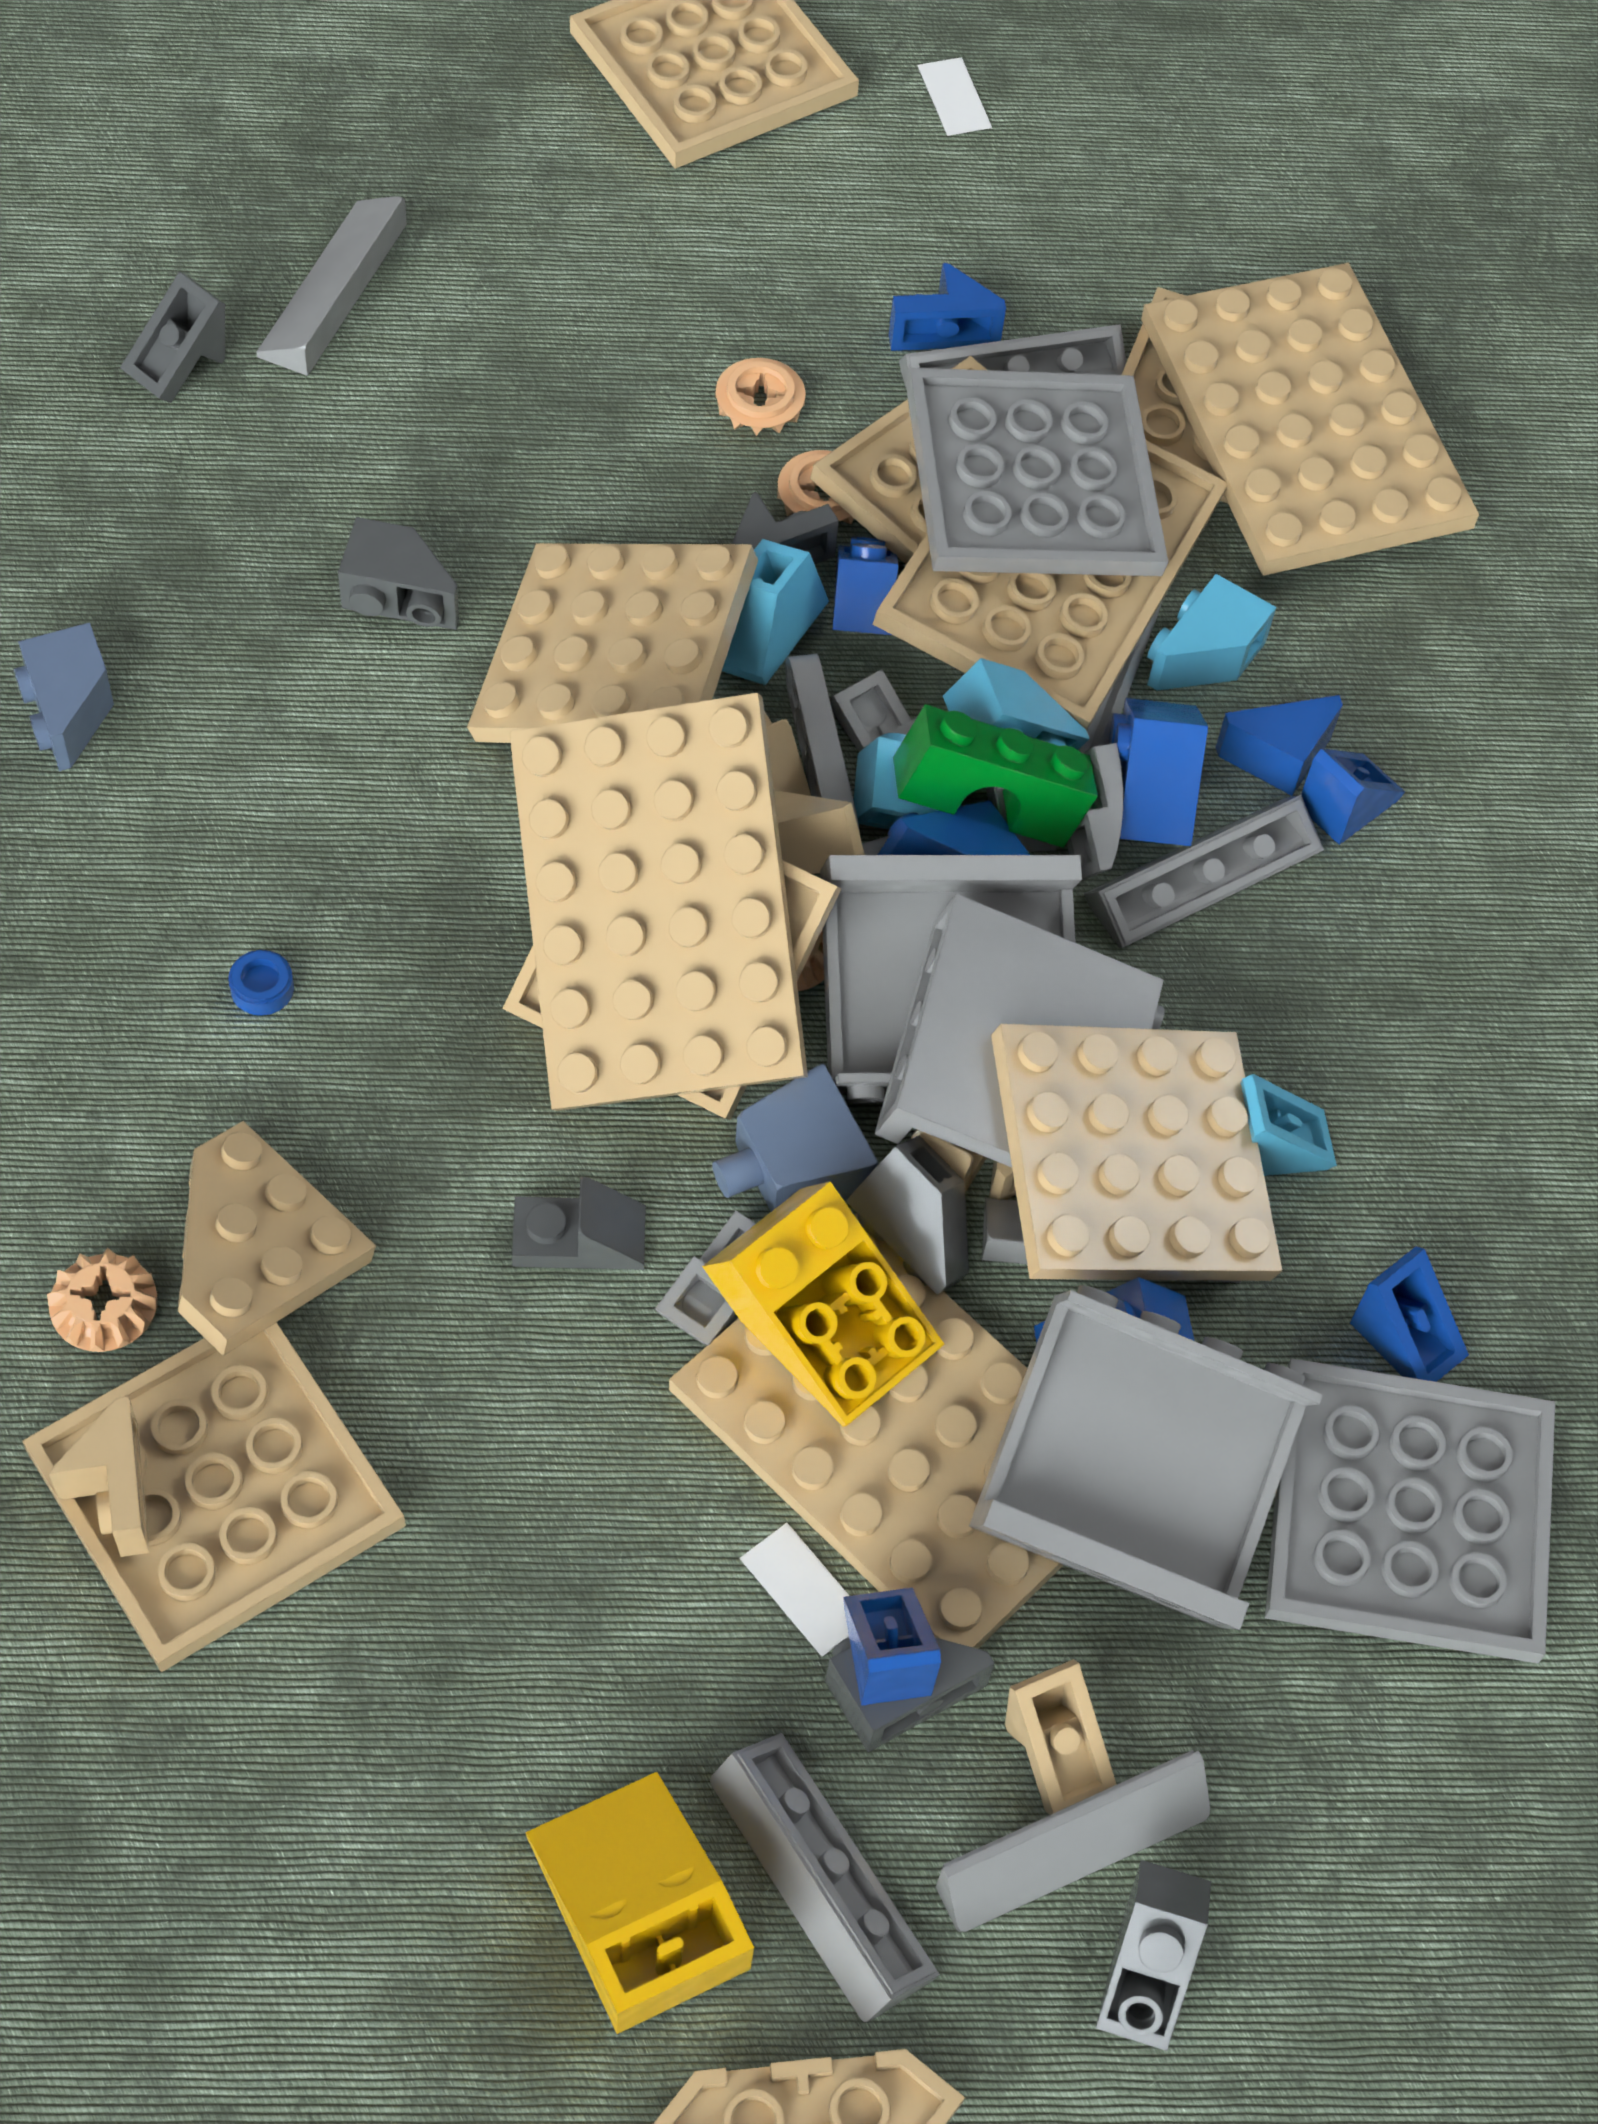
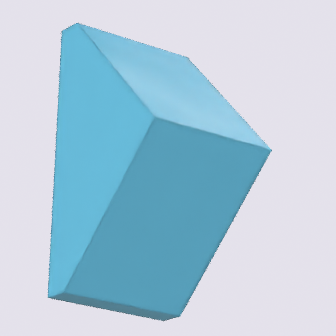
(1287, 1129)

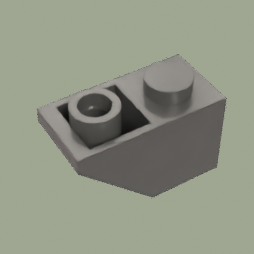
(396, 576)
(919, 1211)
(1154, 1954)

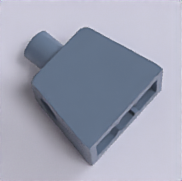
(795, 1142)

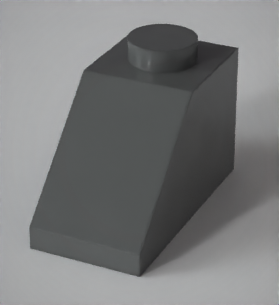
(961, 1674)

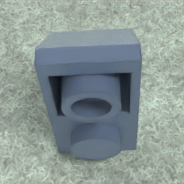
(70, 689)

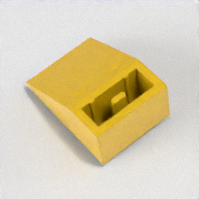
(825, 1301)
(641, 1901)

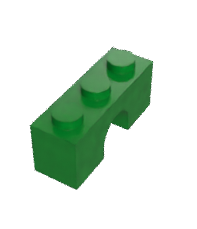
(954, 755)

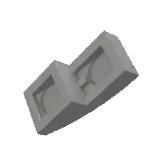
(870, 710)
(1100, 828)
(694, 1299)

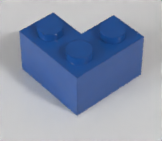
(1161, 769)

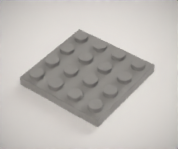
(1034, 473)
(1416, 1514)

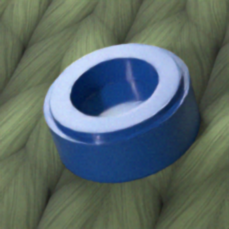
(261, 982)

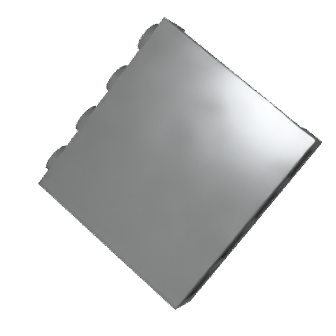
(882, 932)
(984, 974)
(1143, 1456)

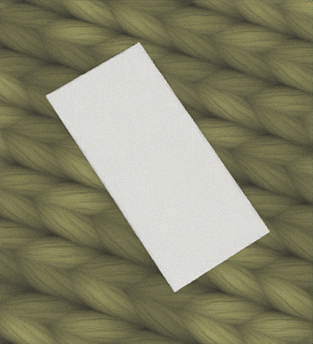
(954, 96)
(800, 1587)

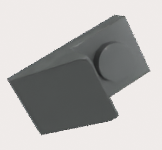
(179, 331)
(804, 530)
(583, 1232)

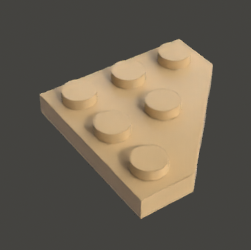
(257, 1240)
(855, 2090)

